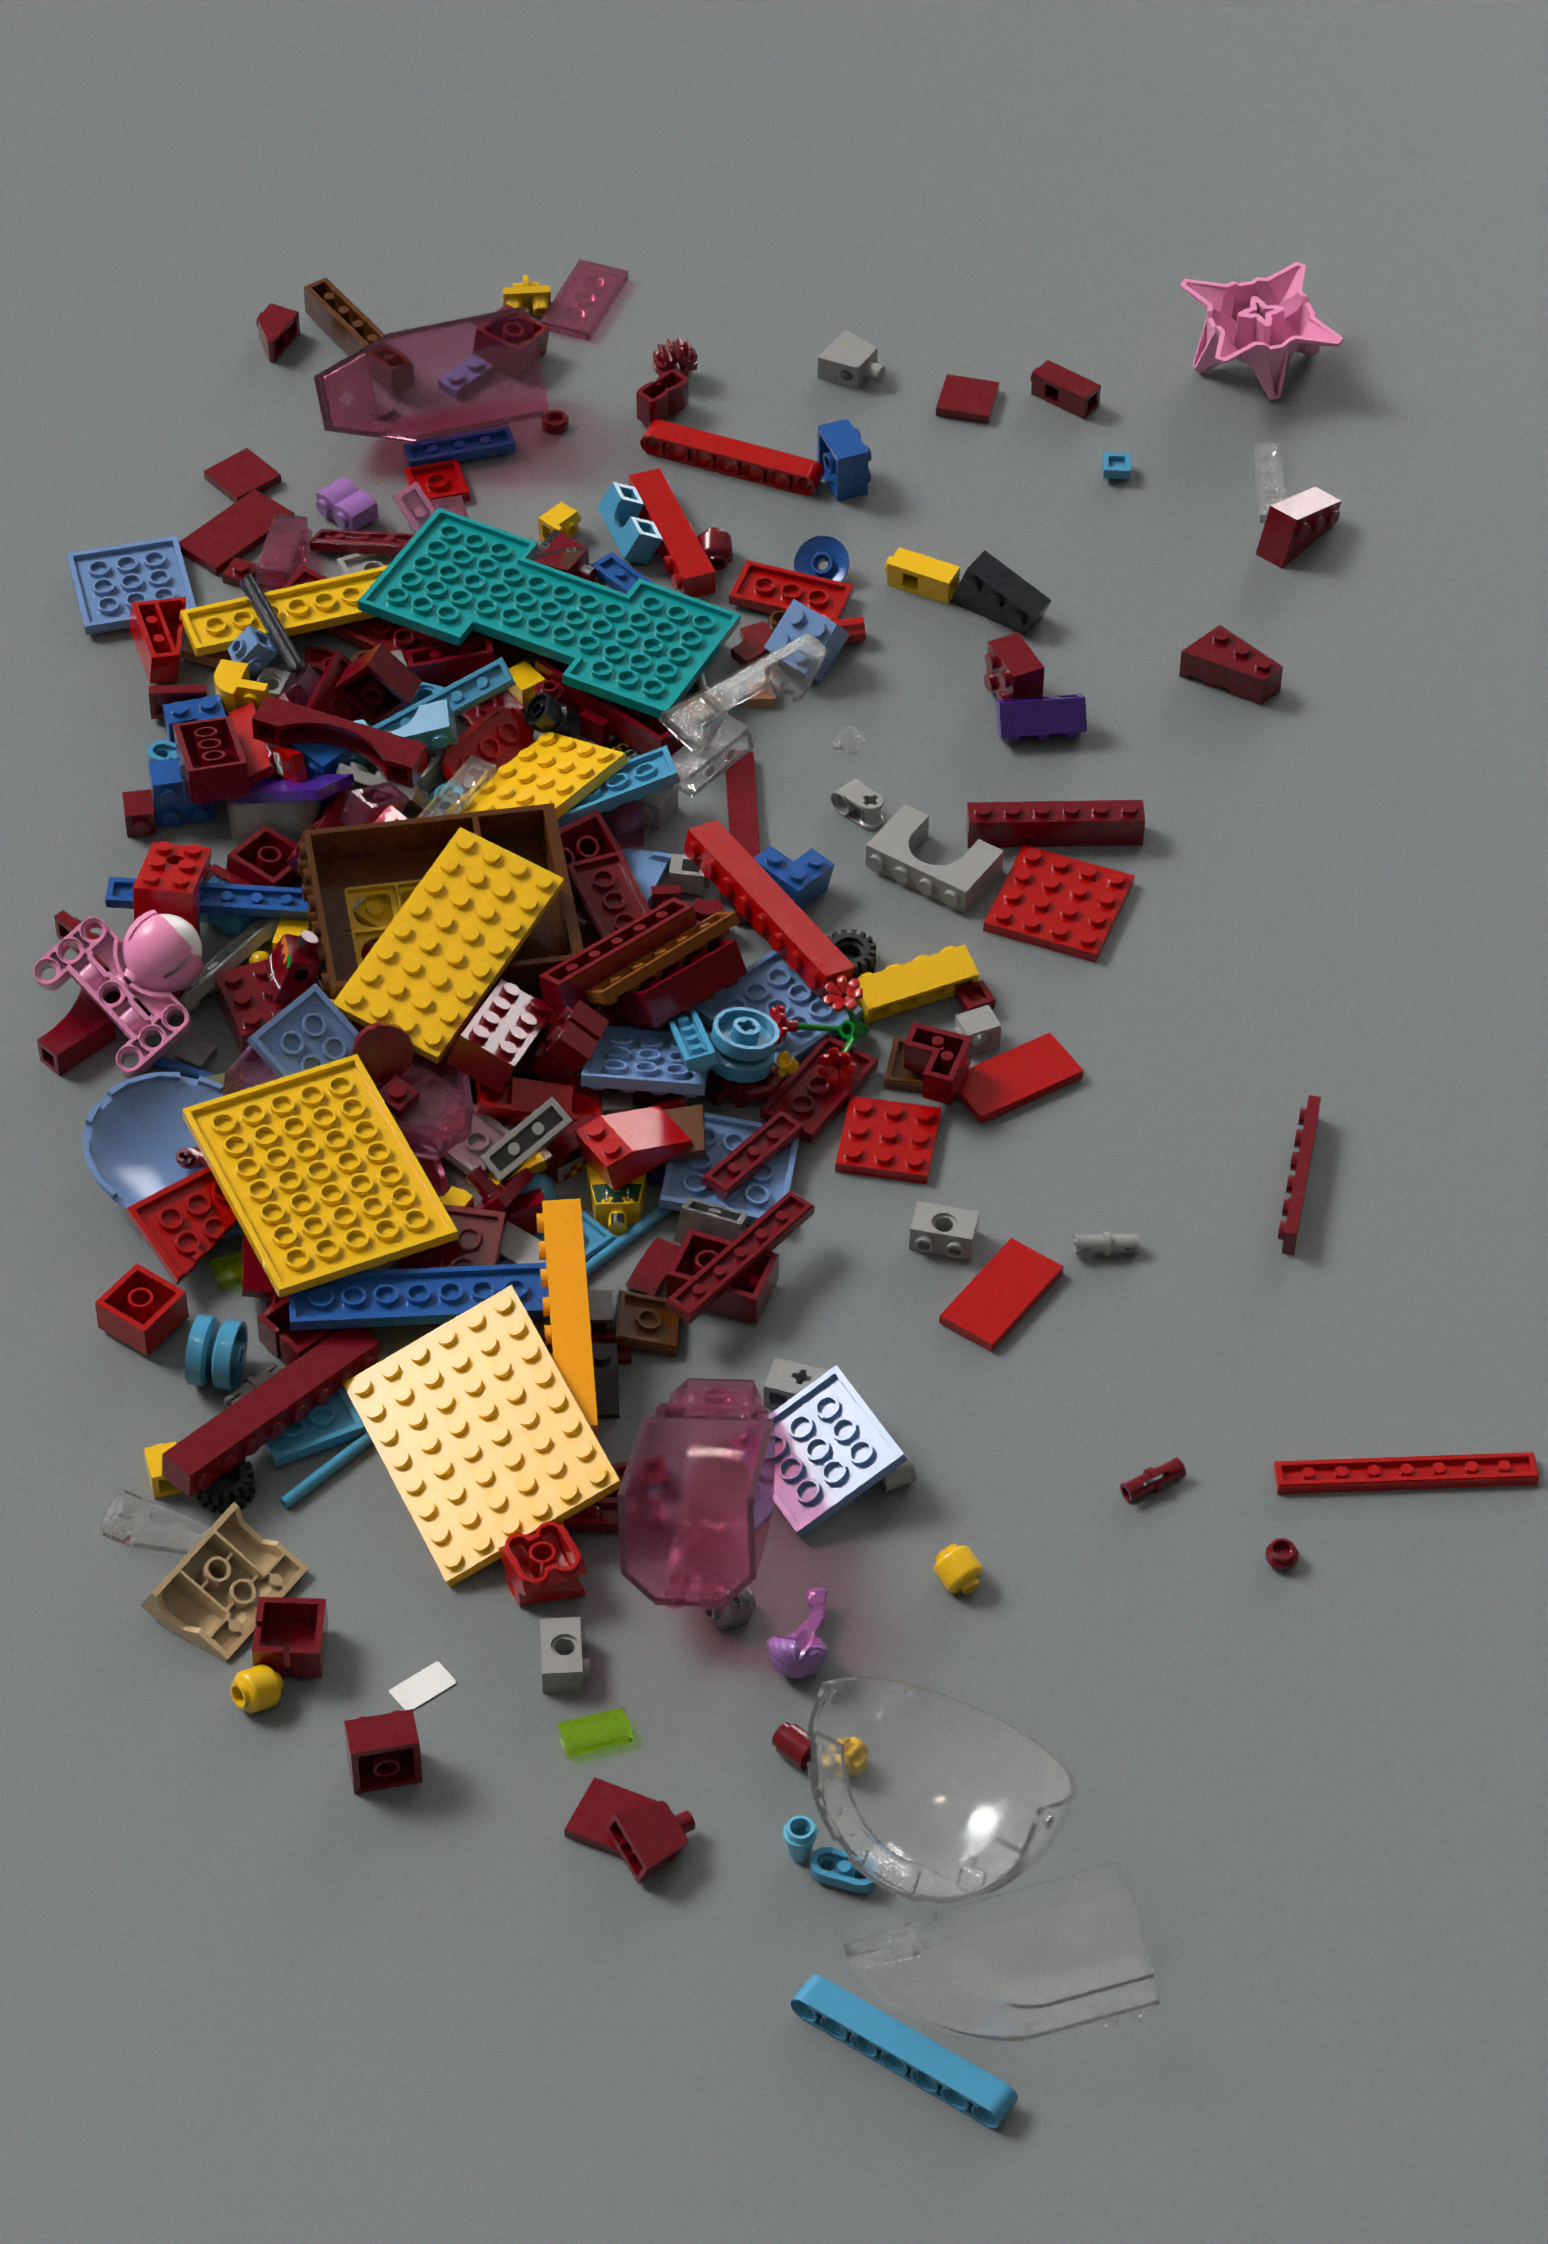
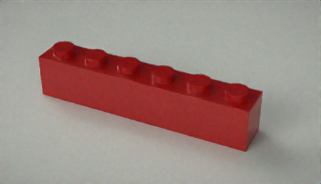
(680, 547)

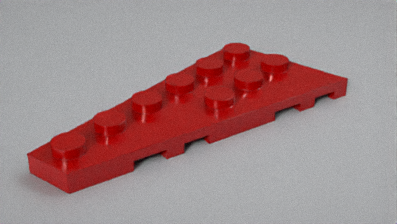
(184, 1221)

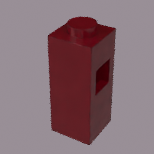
(1065, 389)

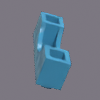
(431, 725)

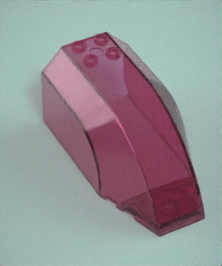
(438, 380)
(698, 1495)

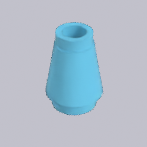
(800, 1837)

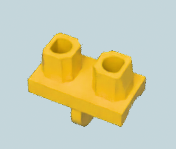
(528, 295)

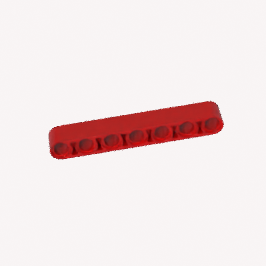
(732, 457)

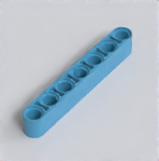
(904, 2051)

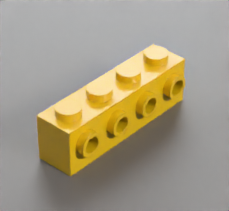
(915, 982)

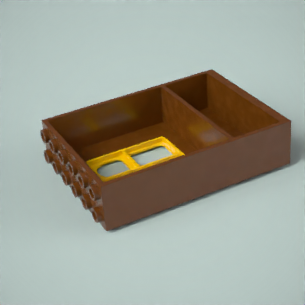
(392, 859)

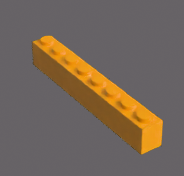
(568, 1300)

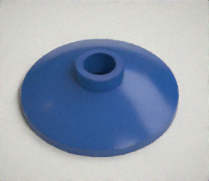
(820, 550)

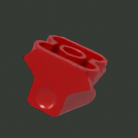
(543, 1565)

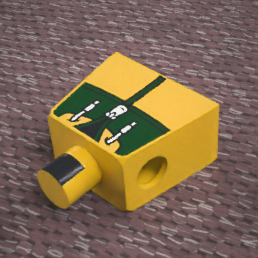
(616, 1207)

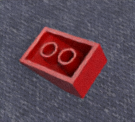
(630, 1143)

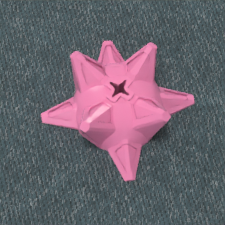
(1259, 325)

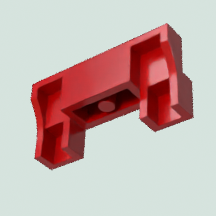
(524, 1096)

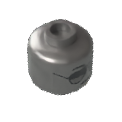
(735, 1612)

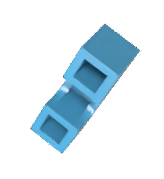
(634, 536)

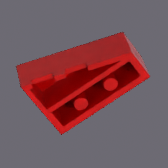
(158, 636)

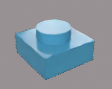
(1116, 465)

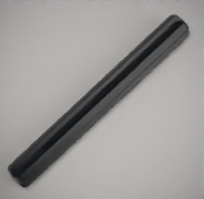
(272, 625)

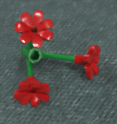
(840, 997)

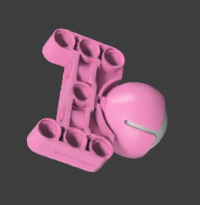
(155, 957)

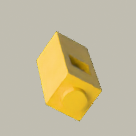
(922, 575)

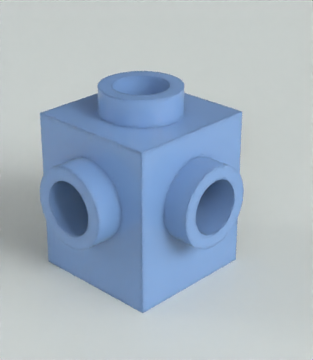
(254, 649)

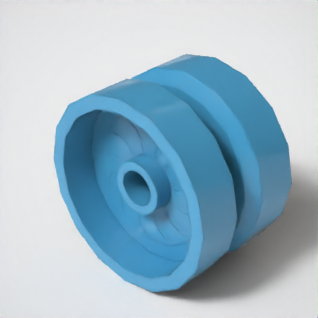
(744, 1044)
(216, 1352)

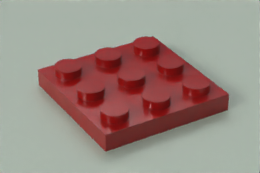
(888, 1139)

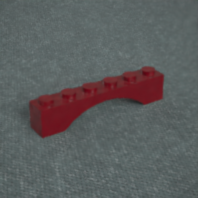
(289, 723)

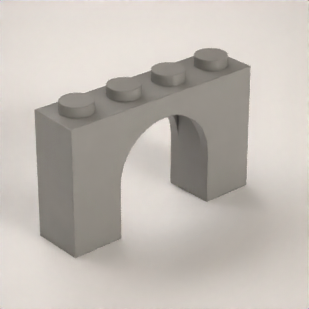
(952, 884)

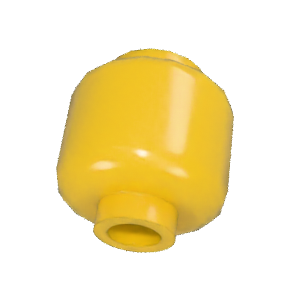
(958, 1569)
(256, 1688)

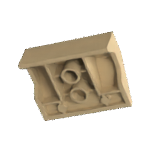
(218, 1583)

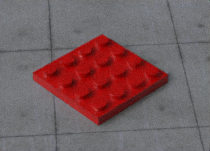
(1059, 903)

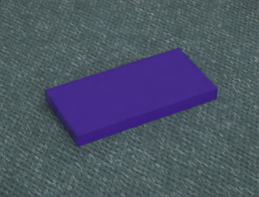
(283, 790)

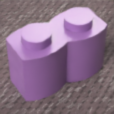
(346, 505)

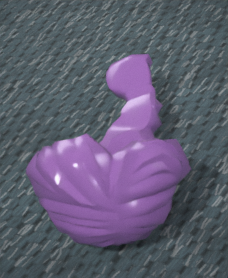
(802, 1651)

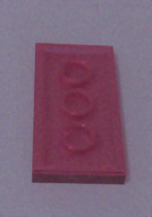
(584, 299)

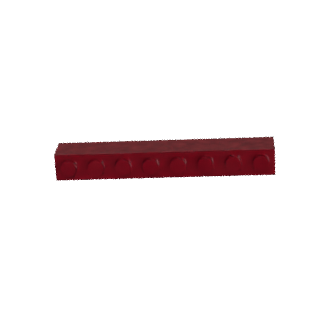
(268, 1410)

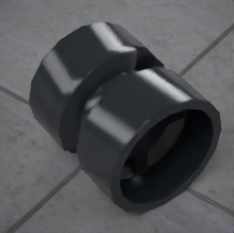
(547, 715)

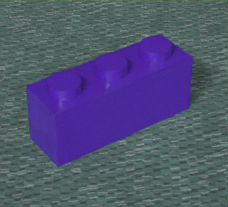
(1041, 717)

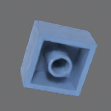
(802, 620)

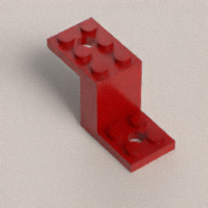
(171, 882)

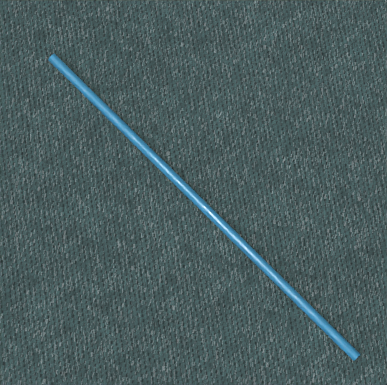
(365, 1440)

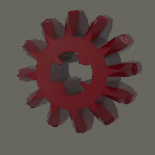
(676, 356)

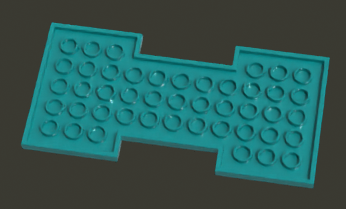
(619, 646)

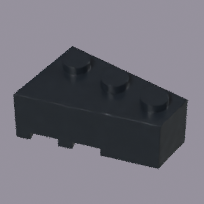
(1000, 595)

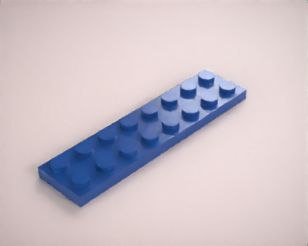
(412, 1296)

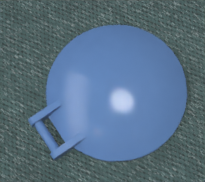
(138, 1131)

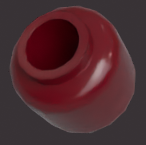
(717, 547)

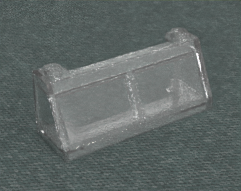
(779, 671)

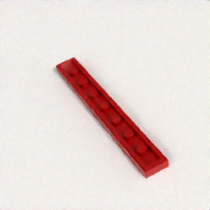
(1405, 1473)

